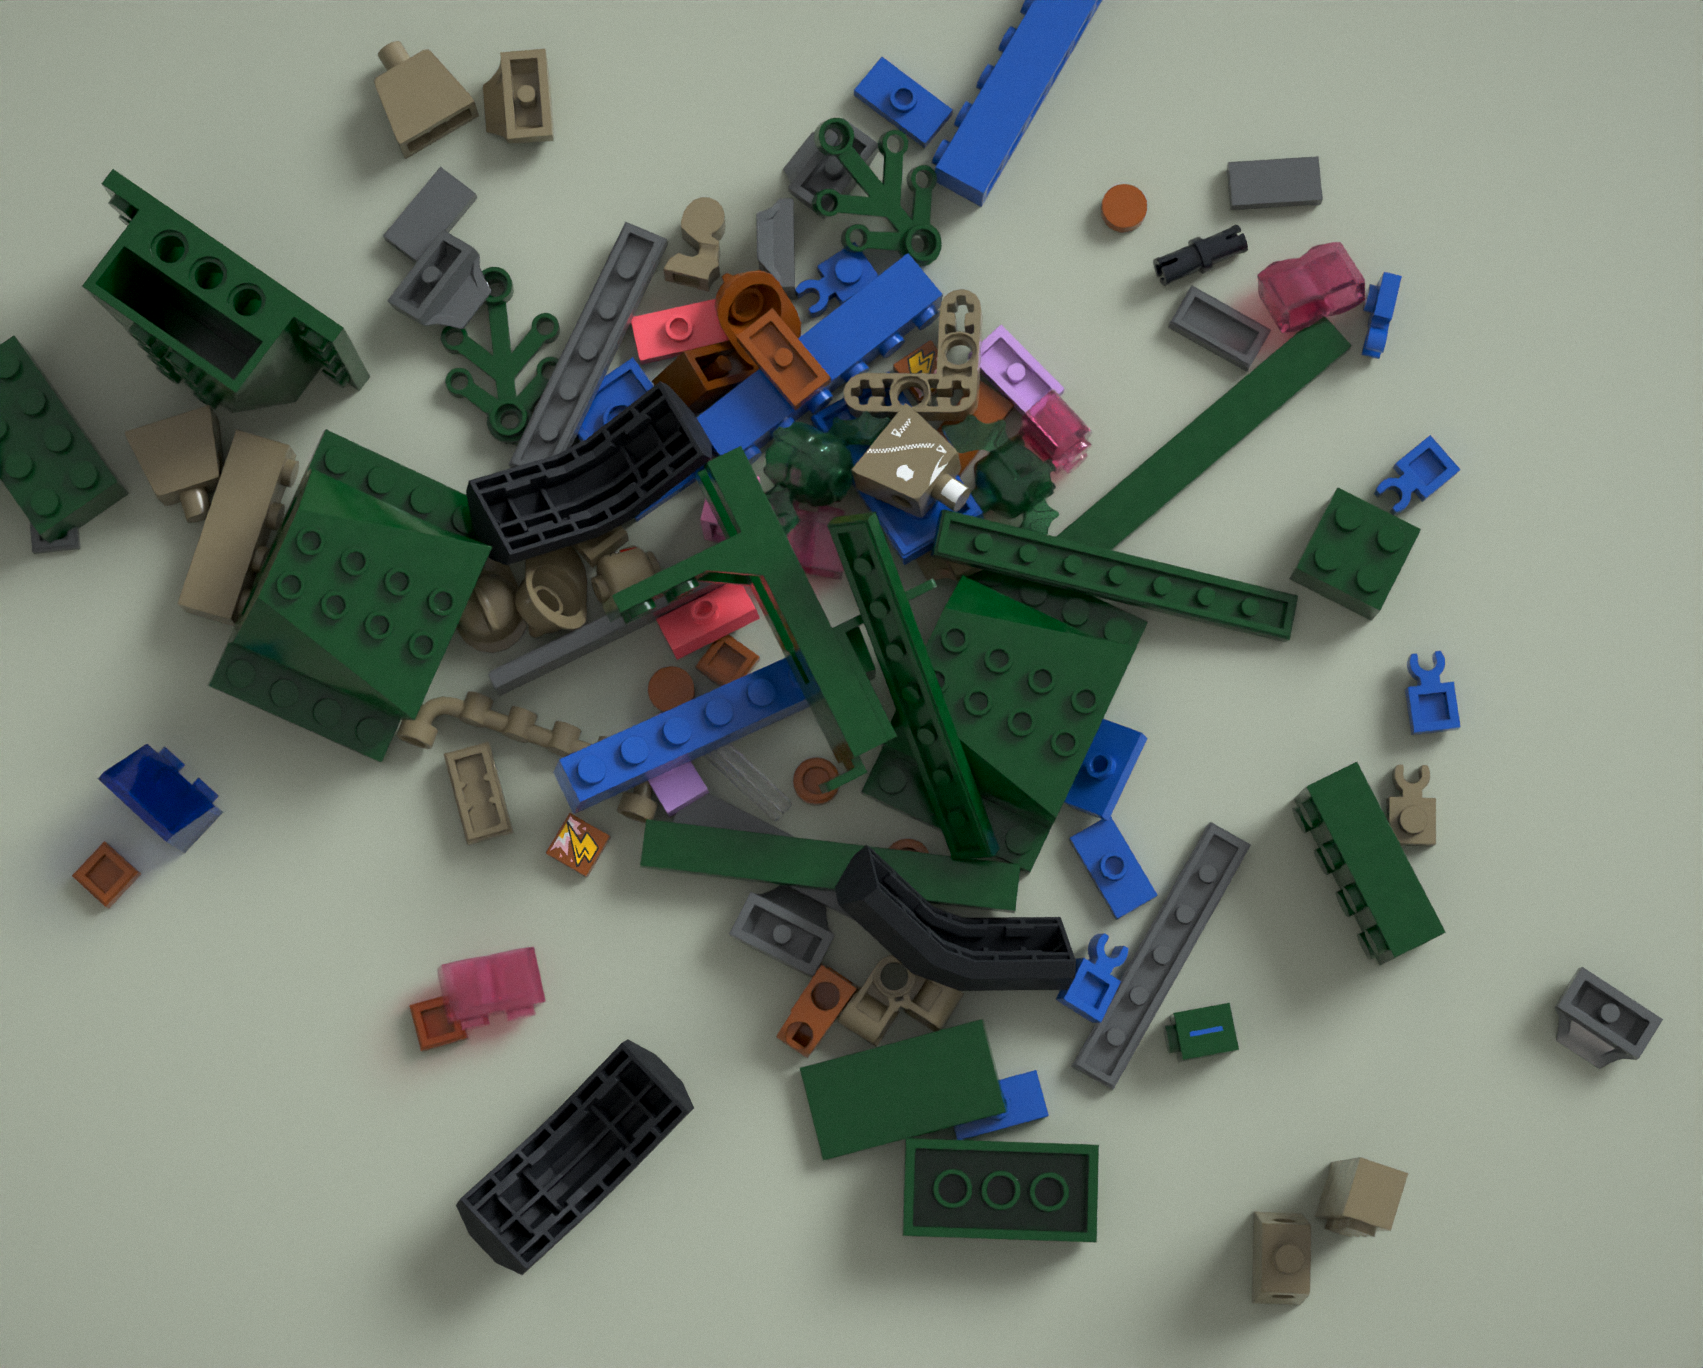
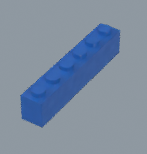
(1010, 95)
(841, 343)
(679, 735)

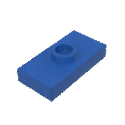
(903, 102)
(1105, 769)
(1113, 867)
(1023, 1101)

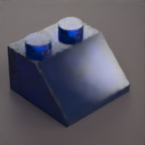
(163, 796)

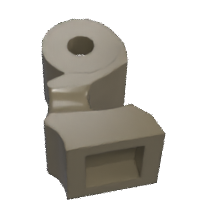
(702, 229)

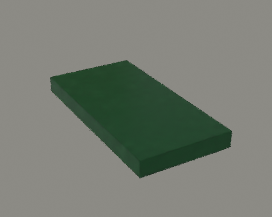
(903, 1089)

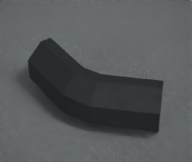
(591, 483)
(951, 948)
(575, 1158)

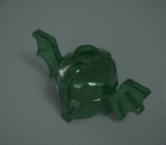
(814, 464)
(1010, 475)

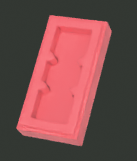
(676, 330)
(707, 619)

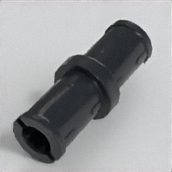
(1200, 255)

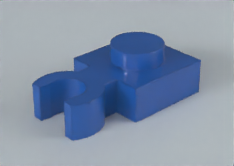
(841, 278)
(1380, 302)
(1421, 472)
(1431, 704)
(1093, 985)

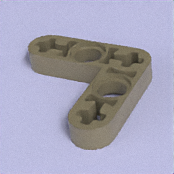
(947, 377)

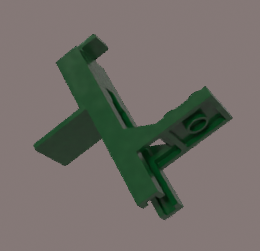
(763, 558)

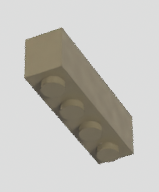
(238, 527)
(1360, 1197)

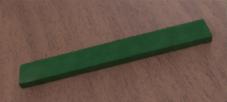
(1209, 437)
(1114, 575)
(913, 685)
(822, 863)

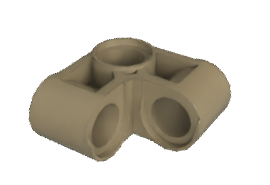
(876, 1007)

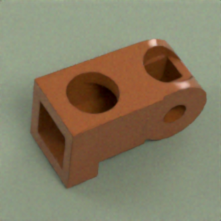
(816, 1010)

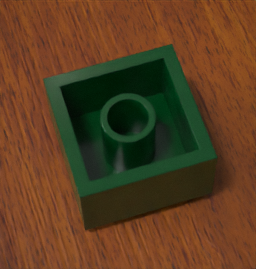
(1355, 554)

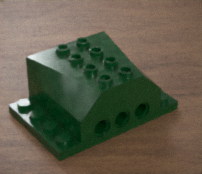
(213, 313)
(354, 599)
(1026, 691)

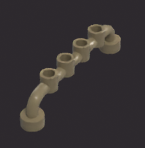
(519, 727)

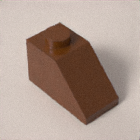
(705, 374)

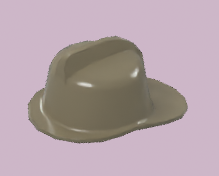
(553, 592)
(491, 617)

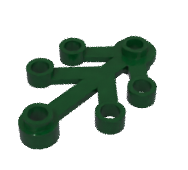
(882, 197)
(503, 364)

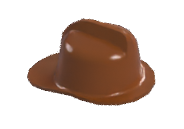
(747, 298)

